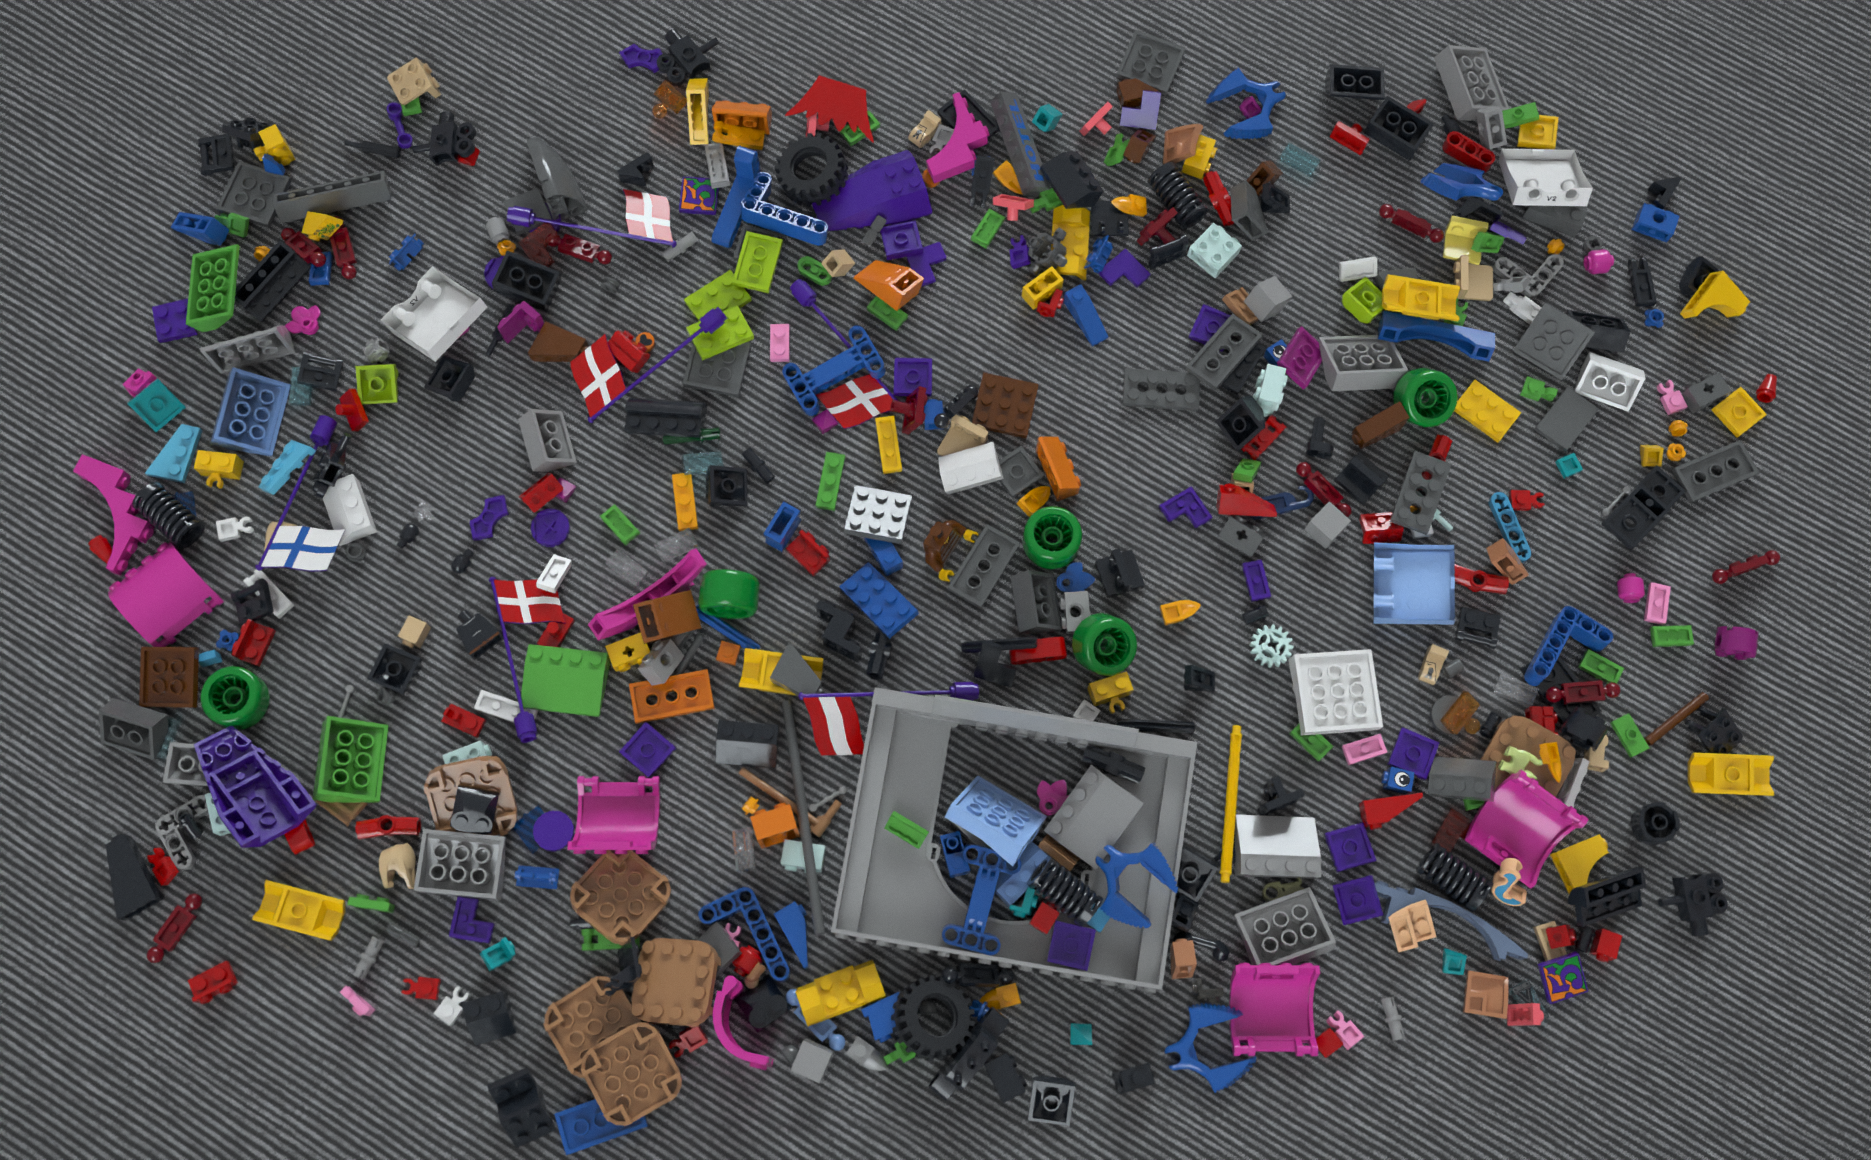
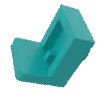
(1030, 900)
(498, 954)

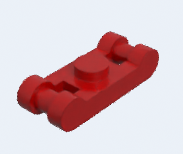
(1264, 438)

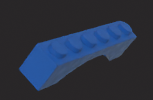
(1472, 342)

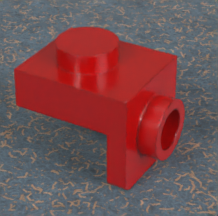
(1056, 303)
(1561, 936)

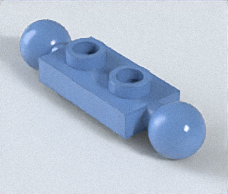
(822, 1029)

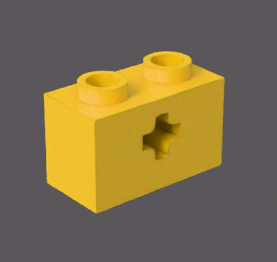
(1042, 287)
(619, 652)

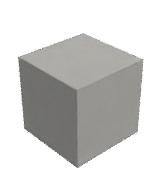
(1267, 298)
(1327, 525)
(812, 1060)

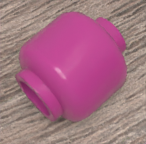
(1598, 261)
(1630, 588)

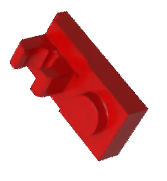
(463, 720)

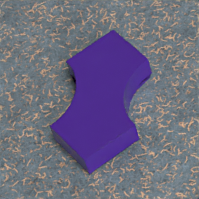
(635, 56)
(493, 511)

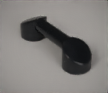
(1219, 951)

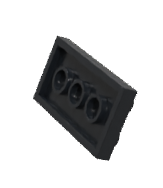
(1562, 674)

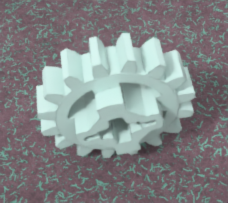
(1269, 637)

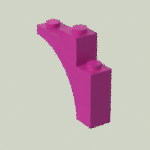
(958, 152)

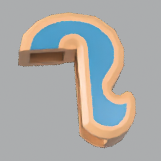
(1505, 883)

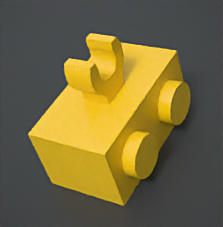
(275, 146)
(1199, 163)
(218, 466)
(1111, 690)

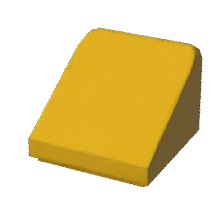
(1651, 455)

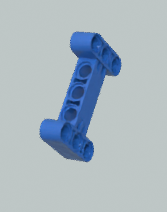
(834, 370)
(980, 902)

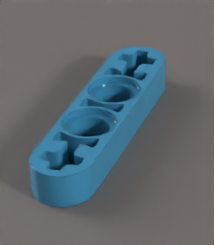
(1513, 526)

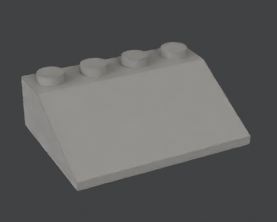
(1469, 80)
(250, 349)
(1361, 363)
(1094, 816)
(1277, 847)
(461, 864)
(1285, 930)

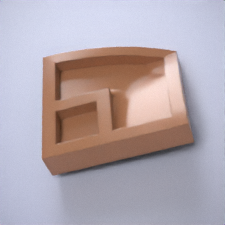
(1181, 142)
(1486, 994)

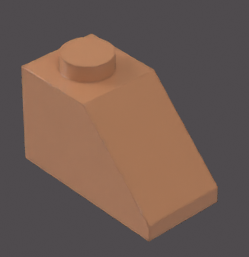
(1506, 561)
(1182, 959)

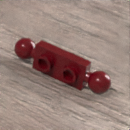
(1411, 223)
(303, 247)
(581, 249)
(344, 251)
(1322, 488)
(1770, 557)
(1583, 692)
(174, 928)

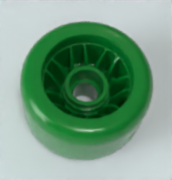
(1438, 396)
(1056, 524)
(728, 594)
(1117, 645)
(222, 691)

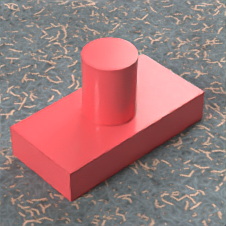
(1098, 121)
(812, 125)
(1014, 204)
(1524, 1014)

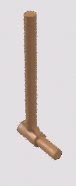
(818, 824)

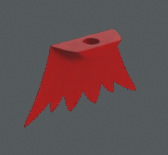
(835, 101)

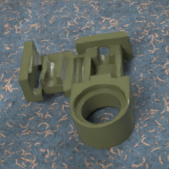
(1289, 888)

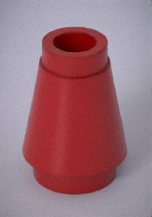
(1767, 389)
(101, 548)

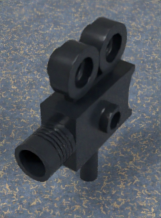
(687, 56)
(449, 140)
(331, 466)
(1697, 900)

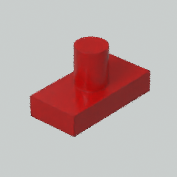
(1350, 137)
(352, 409)
(556, 632)

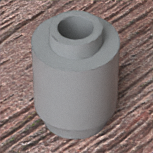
(497, 230)

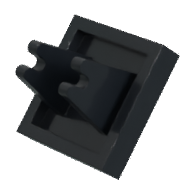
(246, 131)

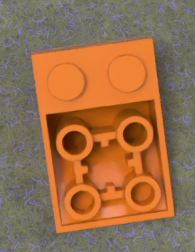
(890, 282)

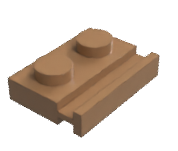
(1236, 304)
(343, 811)
(1058, 852)

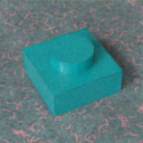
(1569, 465)

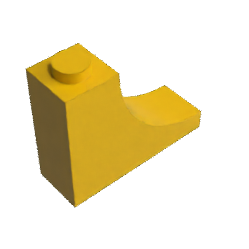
(697, 106)
(1717, 293)
(1577, 861)

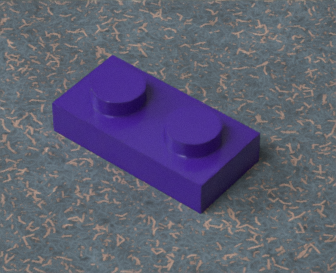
(1256, 580)

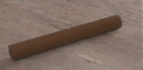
(1676, 718)

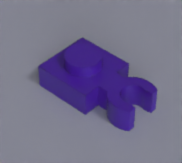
(1020, 254)

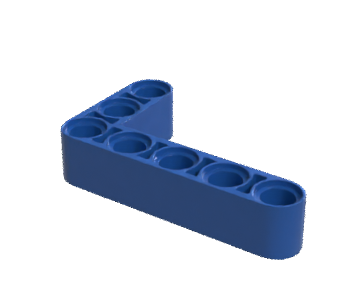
(730, 219)
(778, 219)
(1565, 624)
(755, 926)

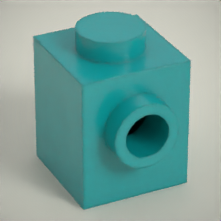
(1047, 118)

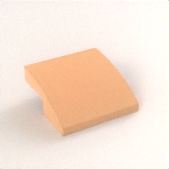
(1412, 925)

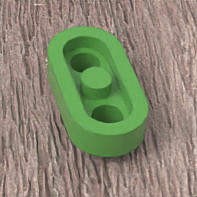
(815, 271)

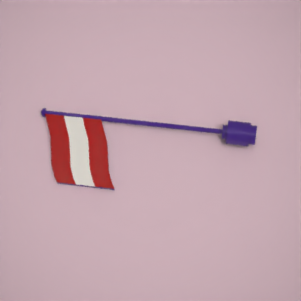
(837, 723)

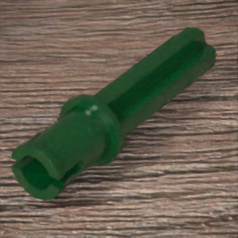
(706, 434)

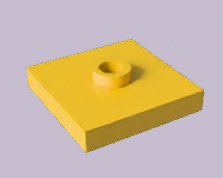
(1539, 133)
(1738, 412)

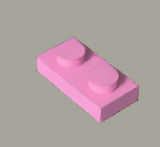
(779, 342)
(1657, 603)
(1364, 749)

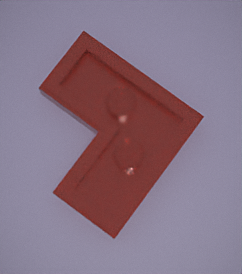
(535, 244)
(1453, 827)

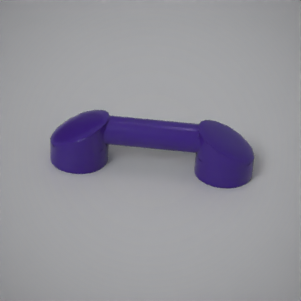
(394, 113)

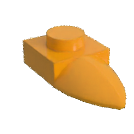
(1007, 177)
(1131, 205)
(1034, 499)
(1178, 611)
(1550, 755)
(1002, 997)

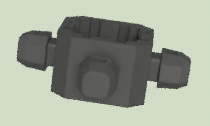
(1039, 245)

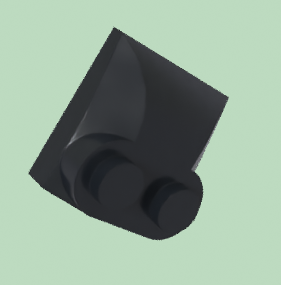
(1695, 275)
(451, 378)
(726, 486)
(395, 668)
(474, 810)
(1194, 873)
(763, 1004)
(1051, 1100)

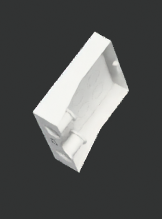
(1544, 177)
(434, 314)
(1336, 692)

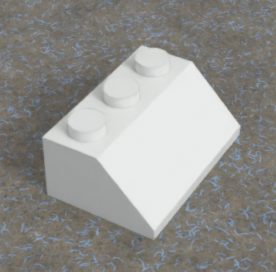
(1609, 381)
(970, 468)
(349, 509)

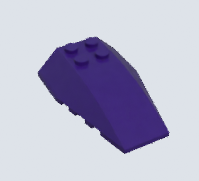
(882, 188)
(250, 789)

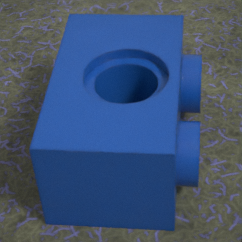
(1645, 223)

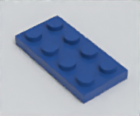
(879, 600)
(586, 1127)

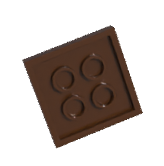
(1005, 405)
(169, 677)

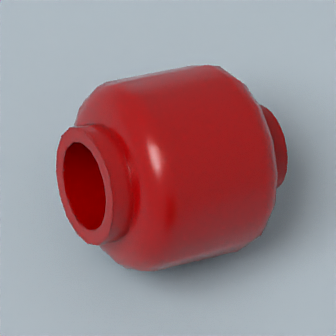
(747, 960)

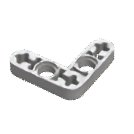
(1541, 284)
(175, 832)

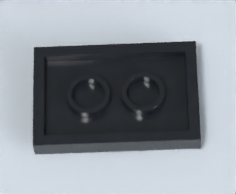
(949, 114)

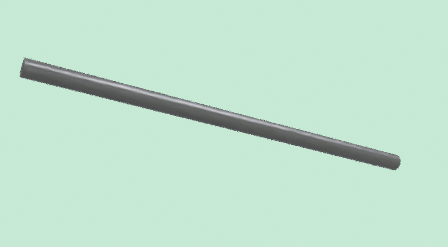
(803, 819)

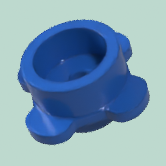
(1657, 314)
(224, 634)

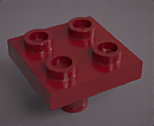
(1158, 228)
(912, 409)

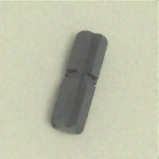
(871, 234)
(399, 933)

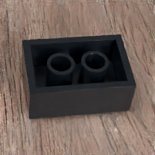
(1398, 128)
(526, 281)

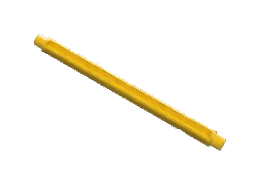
(1231, 801)

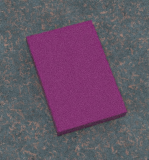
(1301, 357)

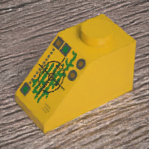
(320, 226)

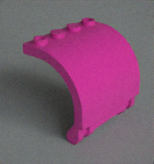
(162, 596)
(616, 816)
(1522, 825)
(1274, 1008)
(721, 1012)

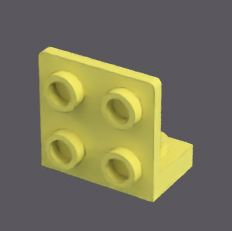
(1460, 237)

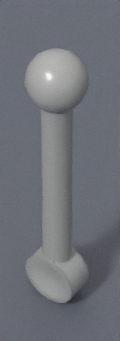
(1625, 491)
(350, 689)
(813, 807)

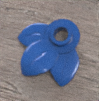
(1077, 579)

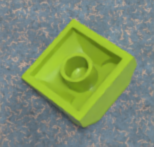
(1363, 301)
(377, 383)

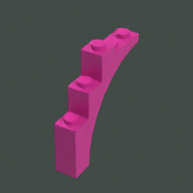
(127, 527)
(622, 616)

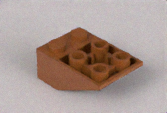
(667, 616)

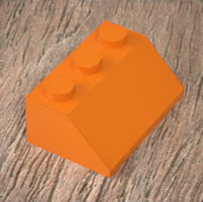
(743, 114)
(1057, 467)

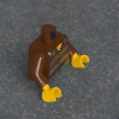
(941, 544)

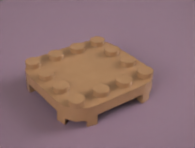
(1527, 736)
(479, 773)
(620, 895)
(675, 982)
(586, 1019)
(631, 1073)

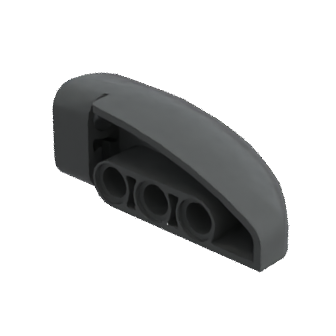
(556, 180)

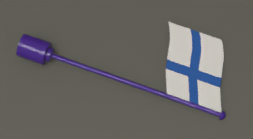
(303, 546)

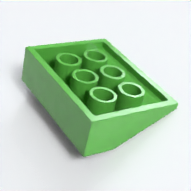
(212, 288)
(564, 680)
(350, 761)

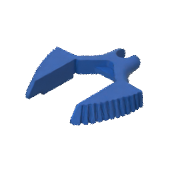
(1259, 124)
(1461, 182)
(1115, 903)
(1199, 1017)

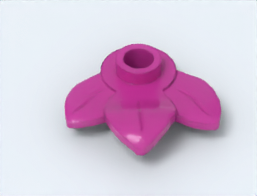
(304, 320)
(1053, 794)

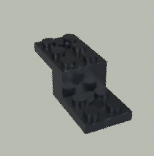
(1643, 507)

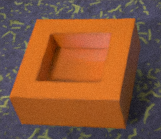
(728, 653)

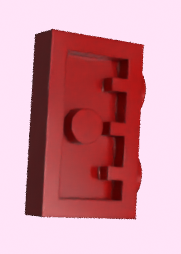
(541, 492)
(1379, 529)
(808, 552)
(252, 643)
(212, 982)

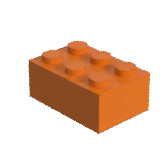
(774, 825)

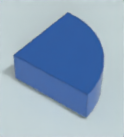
(272, 166)

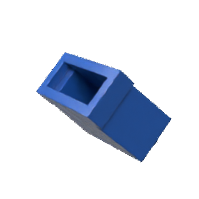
(782, 526)
(880, 1017)

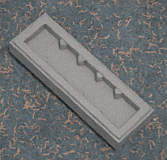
(717, 165)

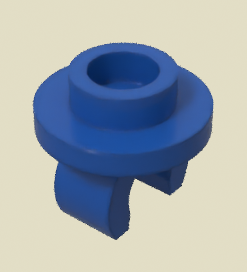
(979, 1009)

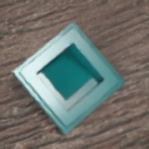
(1453, 962)
(1080, 1034)

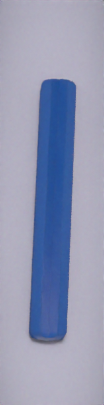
(727, 630)

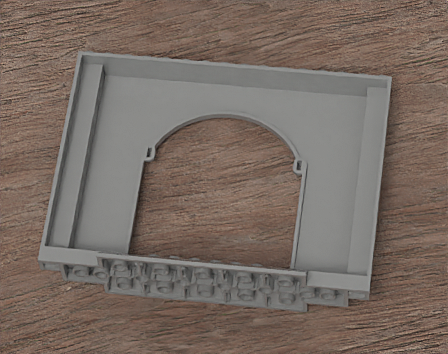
(898, 891)

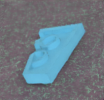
(177, 455)
(282, 467)

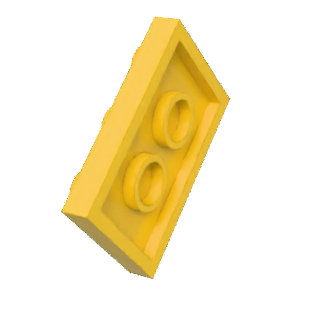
(1486, 411)

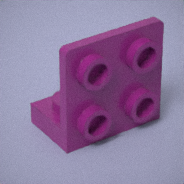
(521, 316)

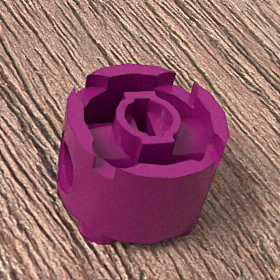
(1736, 641)

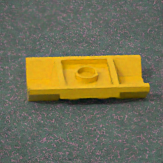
(1076, 225)
(1420, 298)
(759, 666)
(1730, 774)
(300, 911)
(840, 992)

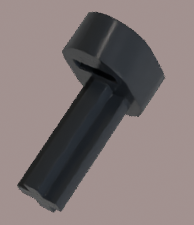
(1316, 447)

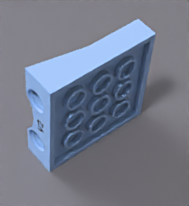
(1414, 584)
(996, 818)

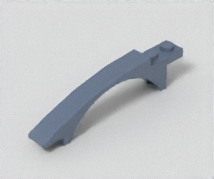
(1399, 898)

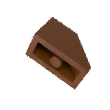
(1130, 92)
(1139, 145)
(1265, 173)

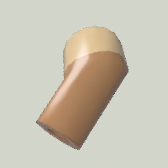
(752, 979)

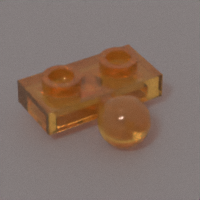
(670, 98)
(1460, 714)

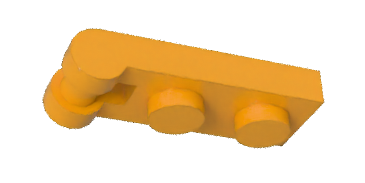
(738, 135)

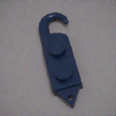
(1286, 502)

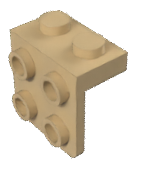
(412, 81)
(1474, 280)
(962, 436)

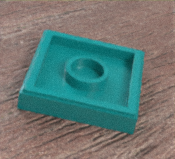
(156, 405)

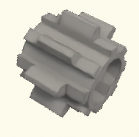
(376, 350)

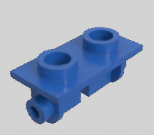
(1099, 254)
(400, 257)
(537, 877)

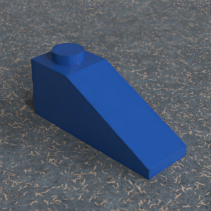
(201, 228)
(1085, 314)
(885, 555)
(794, 926)

